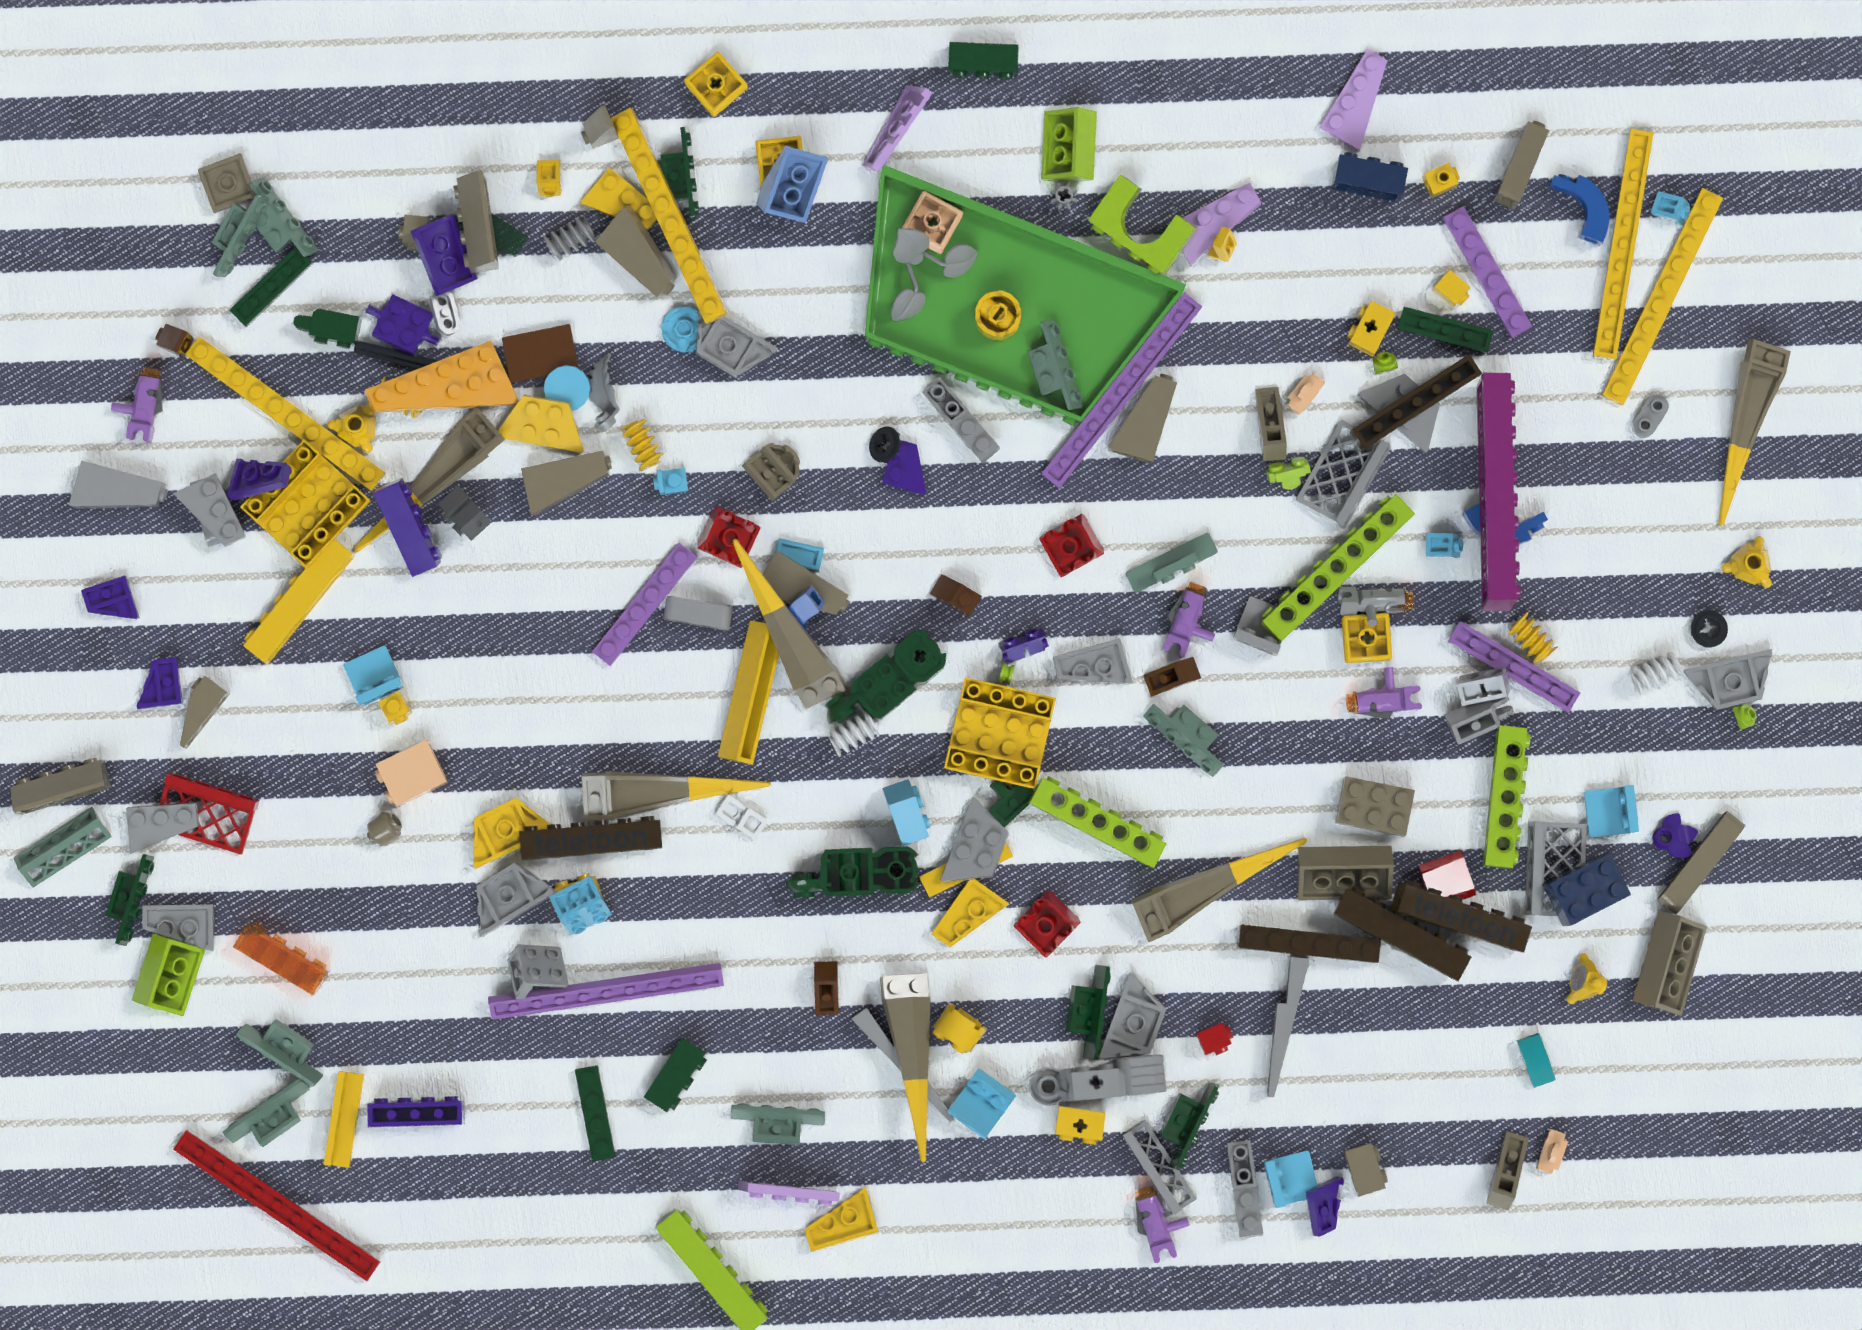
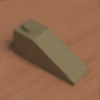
(599, 128)
(1271, 424)
(202, 705)
(1507, 1171)

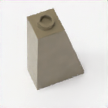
(1521, 164)
(636, 252)
(1144, 425)
(559, 480)
(791, 578)

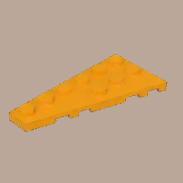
(455, 382)

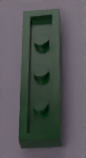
(270, 287)
(1445, 330)
(595, 1113)

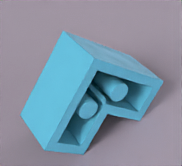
(905, 807)

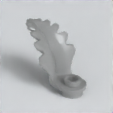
(603, 394)

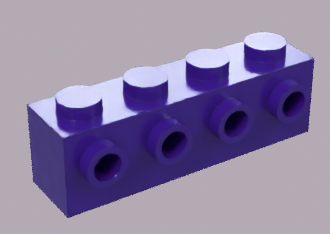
(407, 527)
(410, 1113)

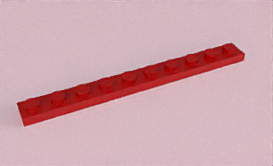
(277, 1205)

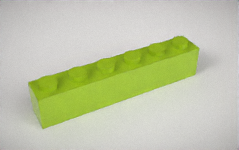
(711, 1271)

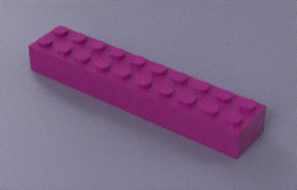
(1496, 491)

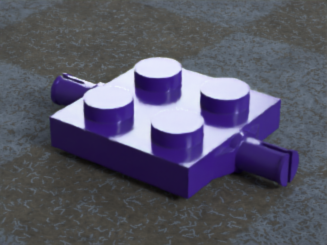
(403, 325)

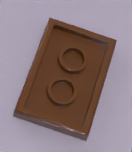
(539, 352)

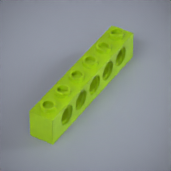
(1492, 854)
(1147, 855)

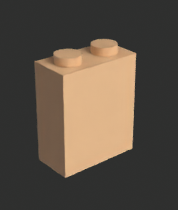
(410, 773)

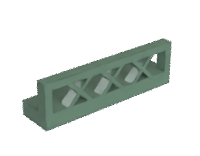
(58, 844)

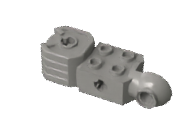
(1131, 1077)

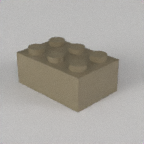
(1374, 806)

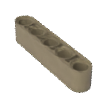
(1701, 862)

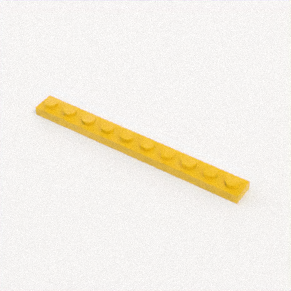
(669, 216)
(1623, 244)
(1662, 297)
(285, 413)

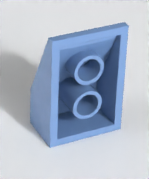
(792, 184)

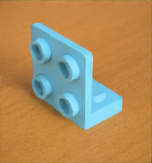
(373, 676)
(1611, 811)
(580, 906)
(981, 1103)
(1290, 1178)

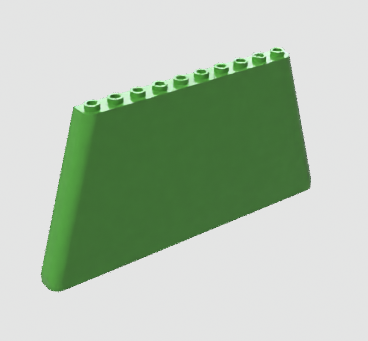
(1094, 297)

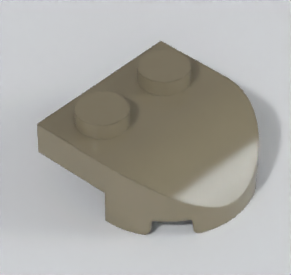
(773, 469)

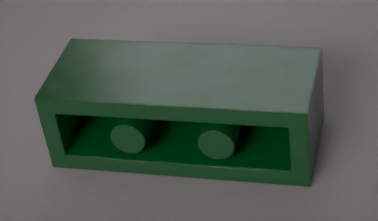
(983, 60)
(676, 1075)

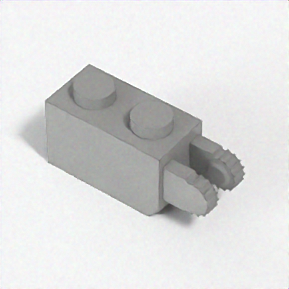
(1476, 719)

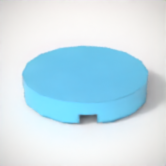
(680, 329)
(568, 385)

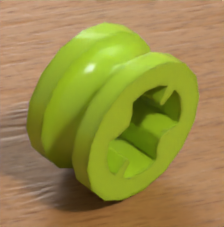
(1006, 674)

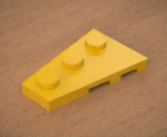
(843, 1224)

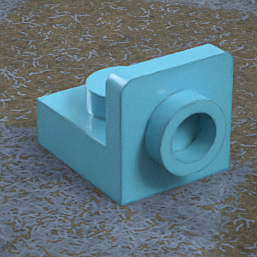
(1671, 207)
(671, 481)
(1443, 545)

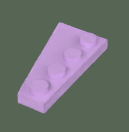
(1354, 105)
(899, 121)
(1223, 212)
(780, 1192)

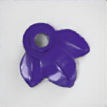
(1678, 836)

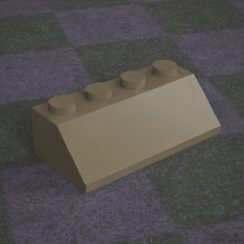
(477, 222)
(59, 787)
(1329, 871)
(1669, 963)

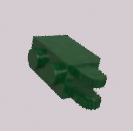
(331, 327)

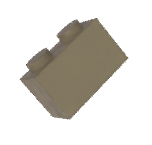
(1365, 1170)

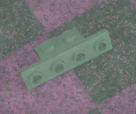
(278, 224)
(234, 232)
(1052, 367)
(1172, 562)
(1188, 734)
(284, 1048)
(271, 1117)
(777, 1124)

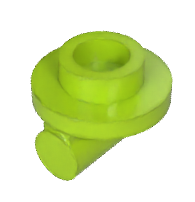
(1384, 362)
(1745, 716)

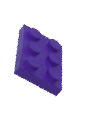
(442, 254)

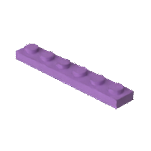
(1487, 272)
(644, 604)
(1516, 667)

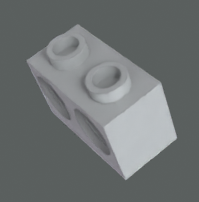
(1483, 686)

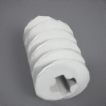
(1655, 672)
(852, 733)

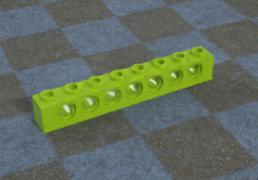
(1400, 515)

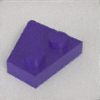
(906, 470)
(111, 599)
(162, 685)
(1324, 1206)

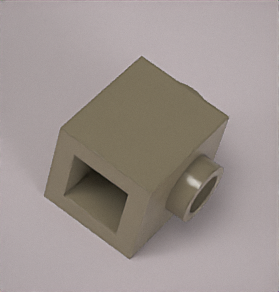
(411, 222)

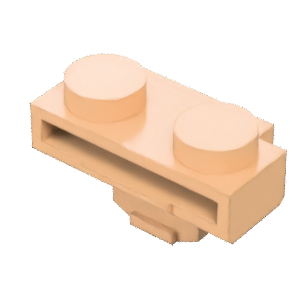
(1305, 392)
(1552, 1152)

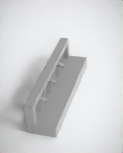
(1149, 1168)

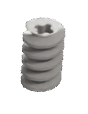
(570, 238)

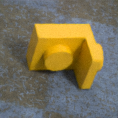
(548, 178)
(1223, 245)

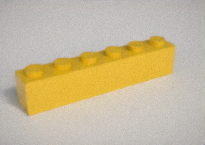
(297, 602)
(750, 695)

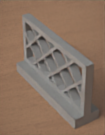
(1358, 487)
(1536, 861)

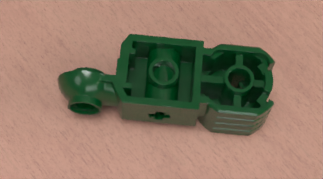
(890, 679)
(859, 873)

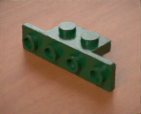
(677, 174)
(127, 898)
(1087, 1011)
(1184, 1122)

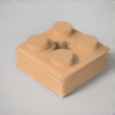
(946, 217)

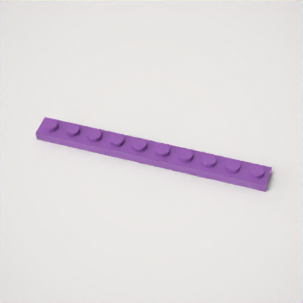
(1121, 390)
(607, 991)

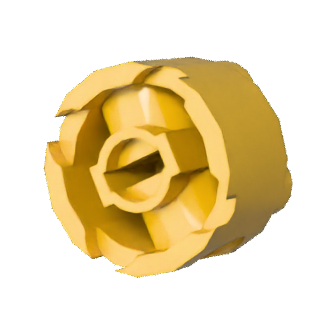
(998, 315)
(959, 1028)

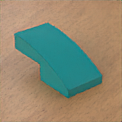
(1536, 1060)

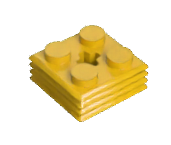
(715, 69)
(770, 149)
(1355, 649)

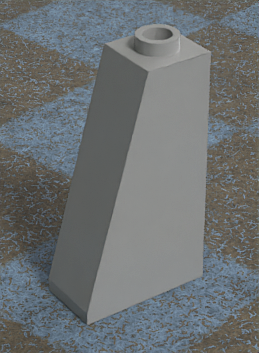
(111, 488)

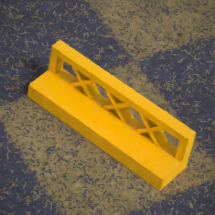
(344, 1119)

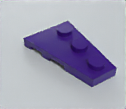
(257, 478)

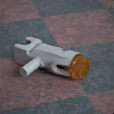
(1374, 601)

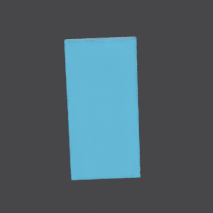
(804, 554)

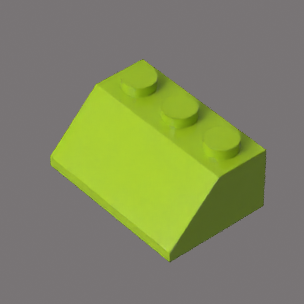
(1069, 145)
(168, 975)

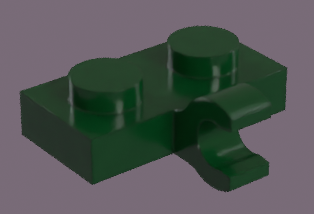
(1010, 803)

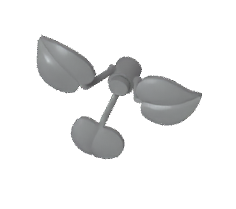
(910, 249)

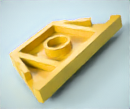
(543, 423)
(499, 828)

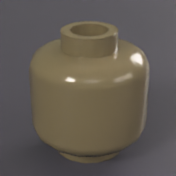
(384, 829)

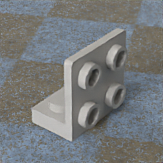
(1252, 632)
(536, 967)

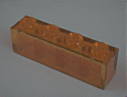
(282, 959)

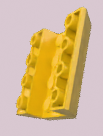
(311, 507)
(1000, 733)

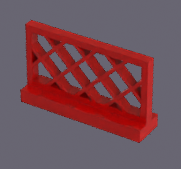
(218, 796)

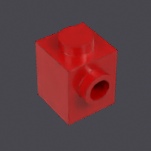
(1215, 1039)

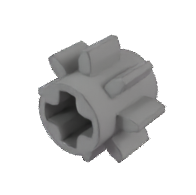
(1061, 189)

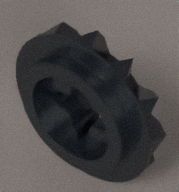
(879, 439)
(1713, 618)

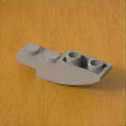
(961, 420)
(1244, 1189)

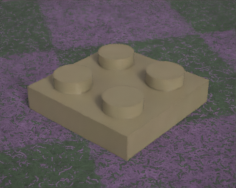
(226, 183)

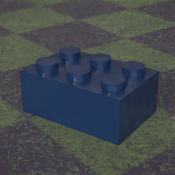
(1369, 177)
(1586, 889)

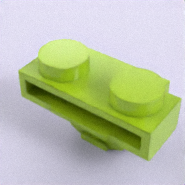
(1289, 473)

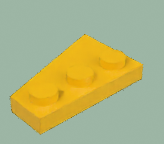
(614, 193)
(968, 912)

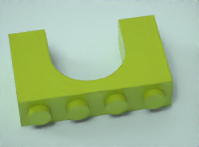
(1110, 218)

